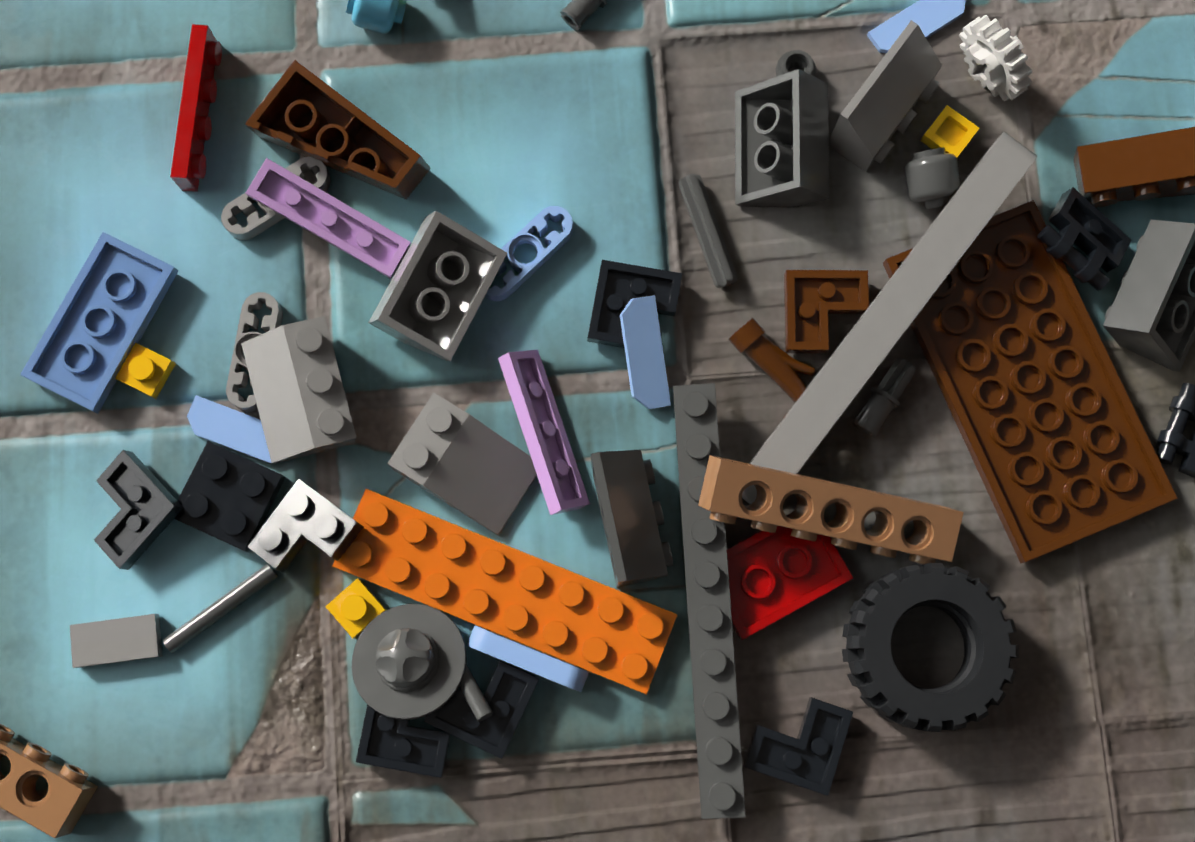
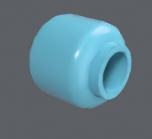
(376, 14)

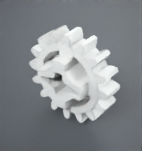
(995, 58)

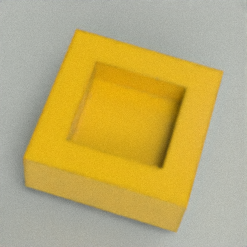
(950, 131)
(145, 370)
(355, 608)

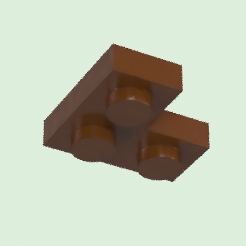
(814, 295)

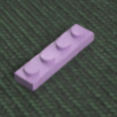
(328, 218)
(543, 431)

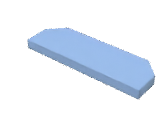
(928, 14)
(645, 352)
(228, 428)

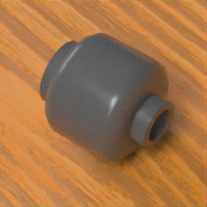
(932, 177)

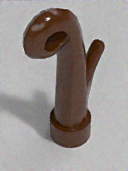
(772, 359)

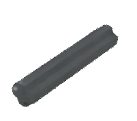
(708, 231)

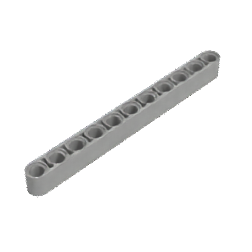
(894, 308)

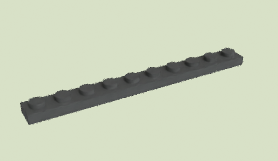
(708, 610)

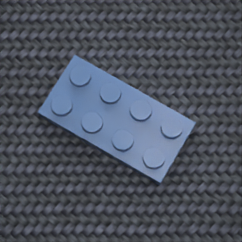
(99, 322)

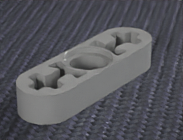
(245, 204)
(248, 320)

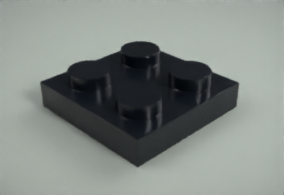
(228, 496)

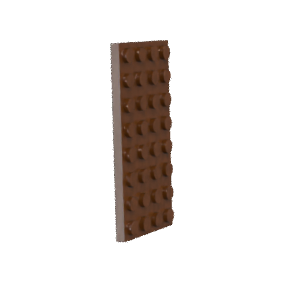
(1035, 391)

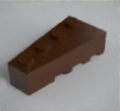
(322, 124)
(1137, 168)

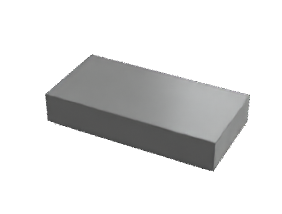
(116, 640)

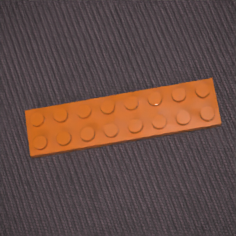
(507, 591)

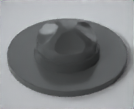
(409, 661)

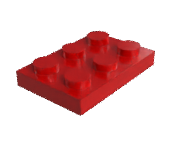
(778, 575)

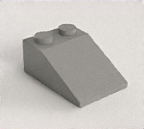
(464, 464)

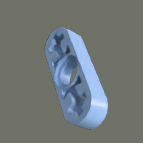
(553, 240)
(527, 659)

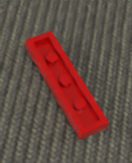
(193, 122)

